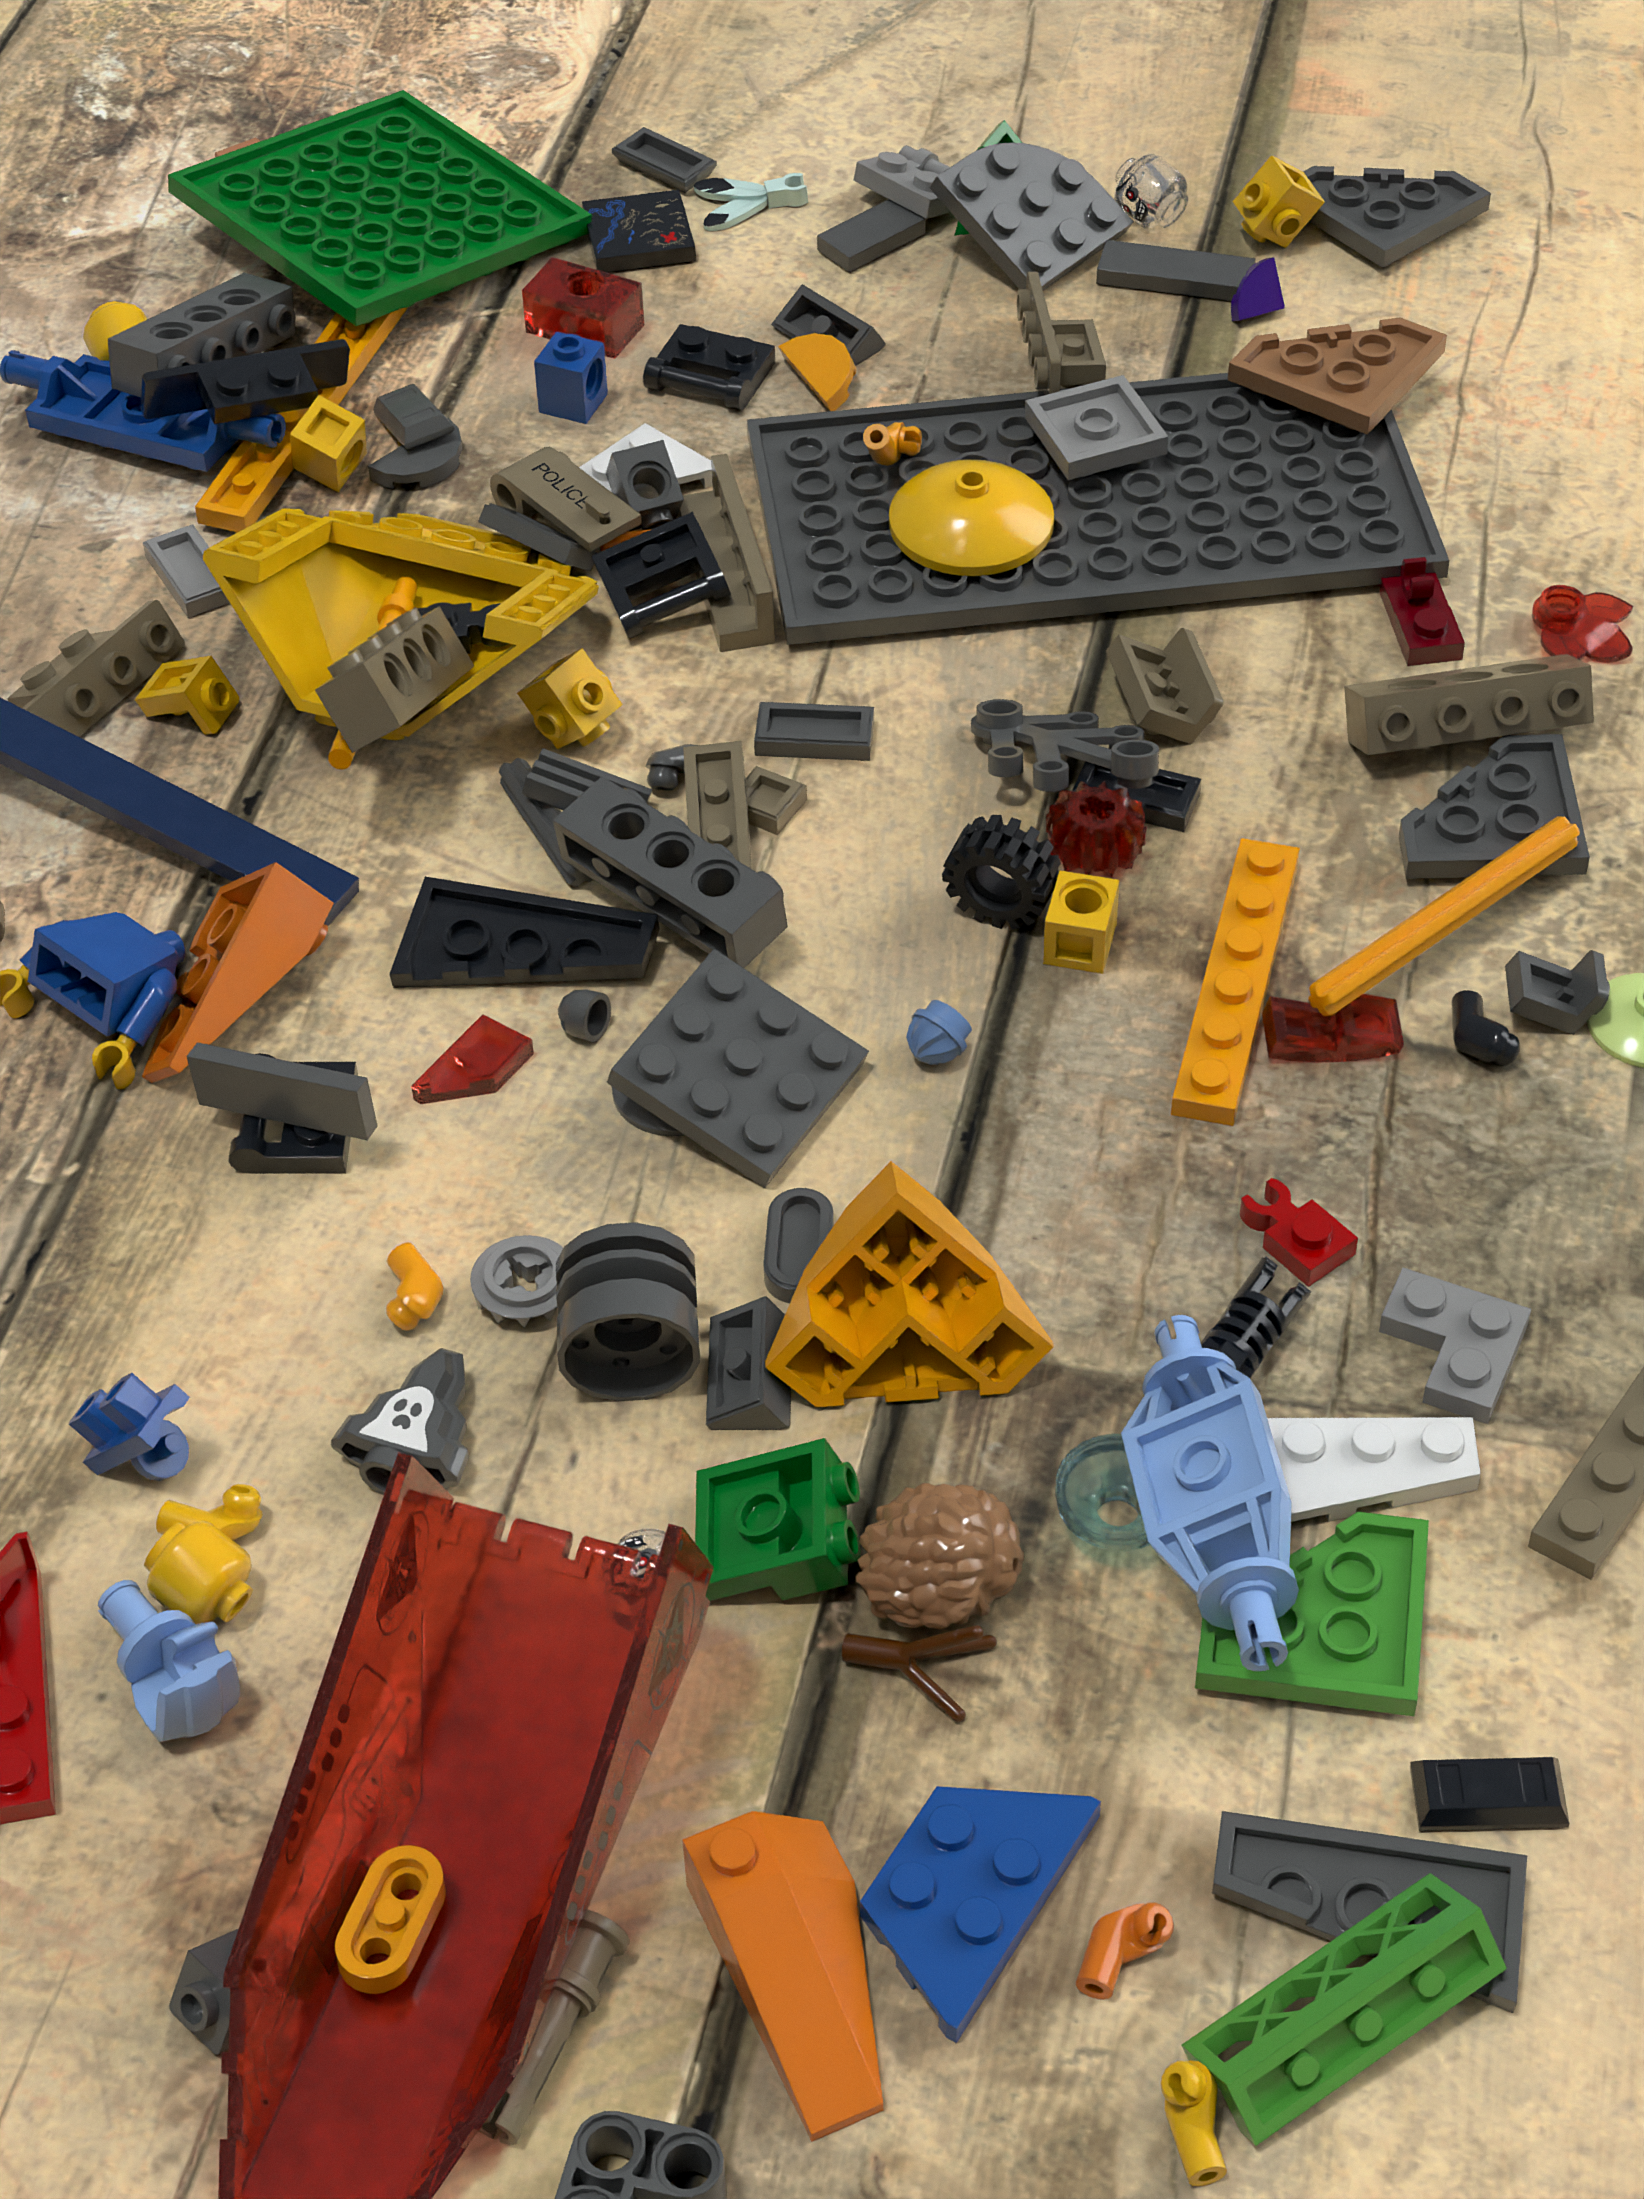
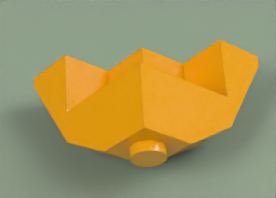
(903, 1307)

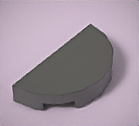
(422, 464)

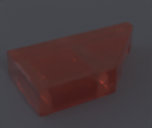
(474, 1063)

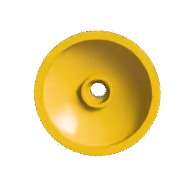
(971, 518)

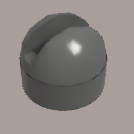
(585, 1014)

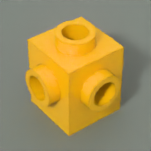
(1277, 202)
(571, 700)

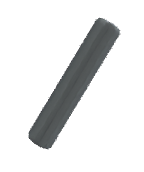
(538, 817)

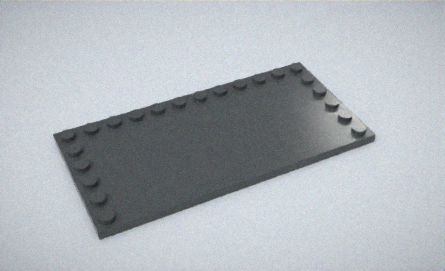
(1234, 510)

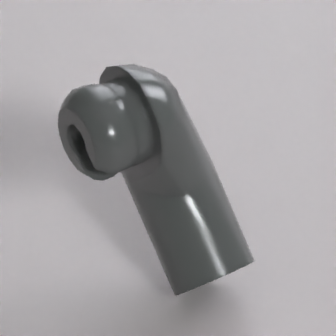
(665, 766)

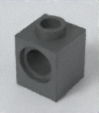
(650, 466)

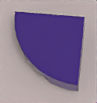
(1258, 291)

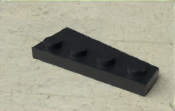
(508, 936)

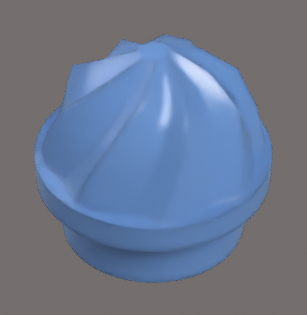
(937, 1033)

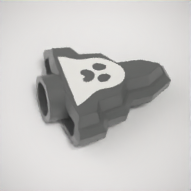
(412, 1420)

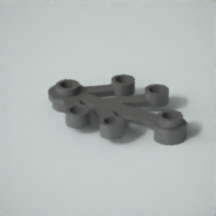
(1072, 734)

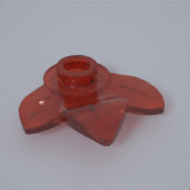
(1582, 624)

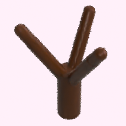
(903, 1657)

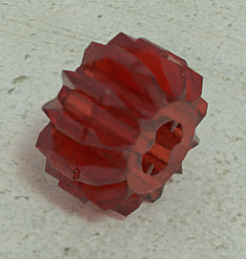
(1096, 829)

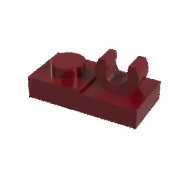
(1421, 615)

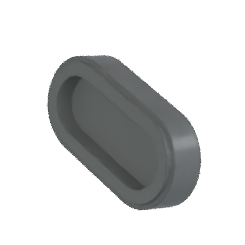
(794, 1232)

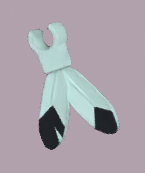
(749, 198)

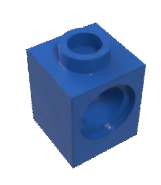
(571, 377)

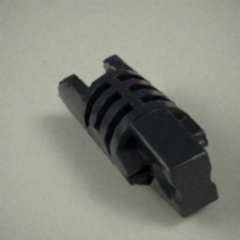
(1253, 1320)

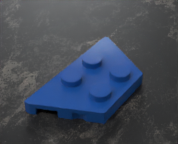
(970, 1889)

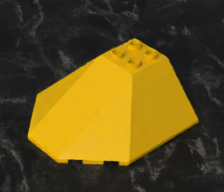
(317, 584)

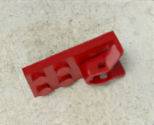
(24, 1696)

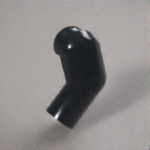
(1479, 1035)

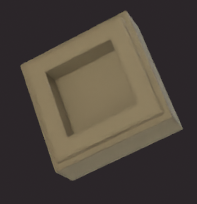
(772, 799)

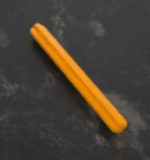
(1442, 916)

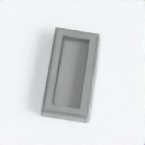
(181, 567)

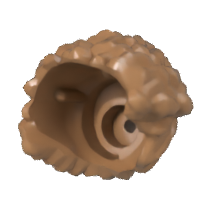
(939, 1556)

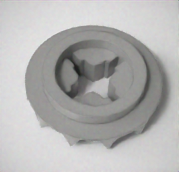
(493, 1280)

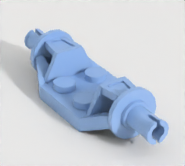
(1214, 1490)

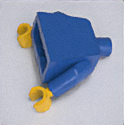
(105, 974)

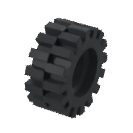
(1013, 852)

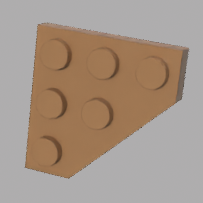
(1340, 371)

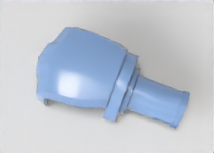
(173, 1664)

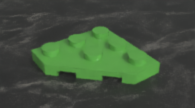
(1351, 1627)

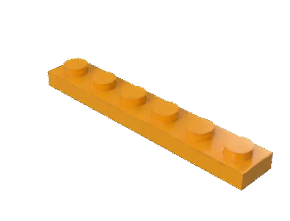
(1235, 983)

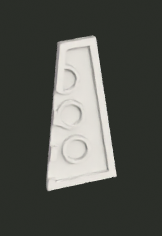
(1368, 1461)

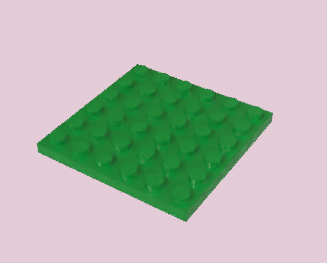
(379, 206)

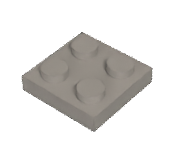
(1096, 427)

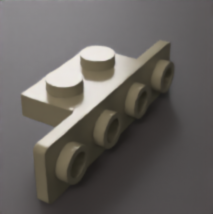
(1059, 350)
(98, 669)

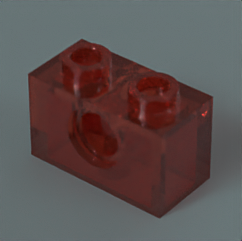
(583, 303)

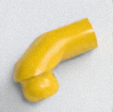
(1191, 2114)

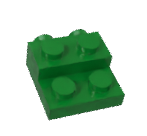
(778, 1521)

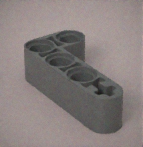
(656, 2156)

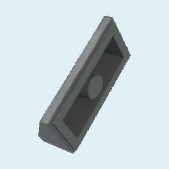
(812, 313)
(739, 1386)

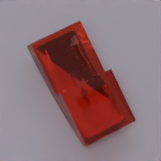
(1357, 1032)

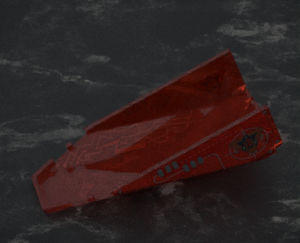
(503, 1725)

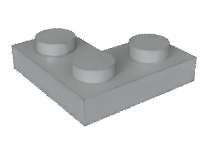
(1469, 1329)

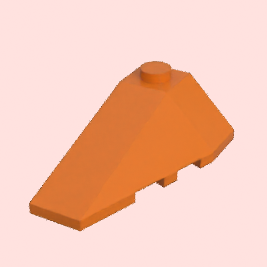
(243, 948)
(796, 1954)

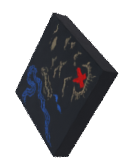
(639, 231)

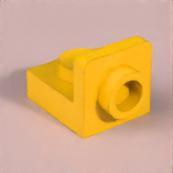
(190, 687)

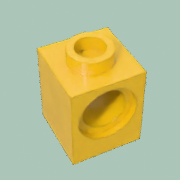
(328, 443)
(1081, 922)

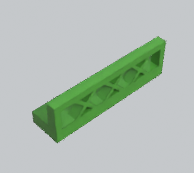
(1356, 2010)

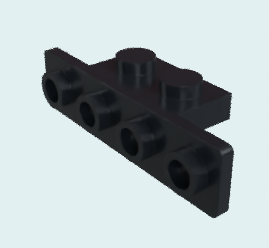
(247, 384)

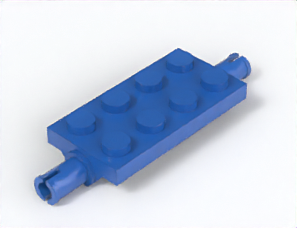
(81, 405)

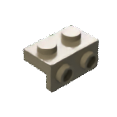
(1166, 688)

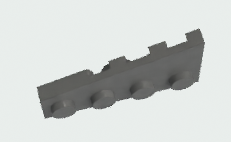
(1338, 1876)

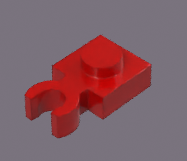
(1301, 1238)

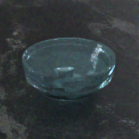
(1089, 1478)

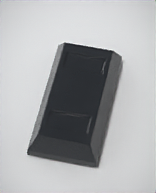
(1489, 1794)

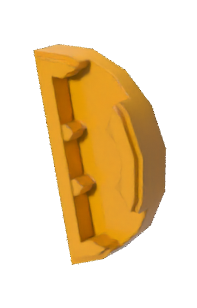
(822, 365)

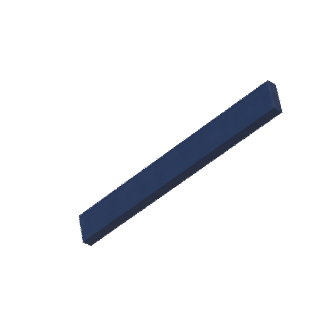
(157, 807)

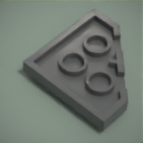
(1392, 214)
(1494, 808)

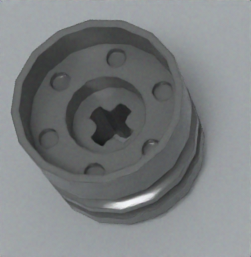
(627, 1312)

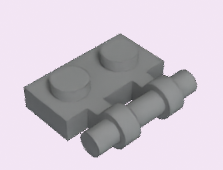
(904, 179)

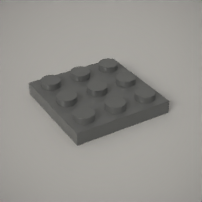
(738, 1067)

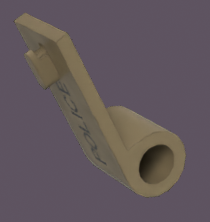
(565, 495)

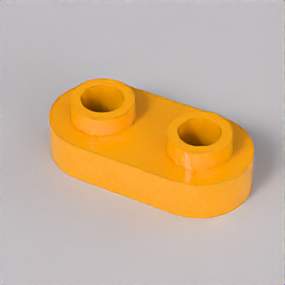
(387, 1924)

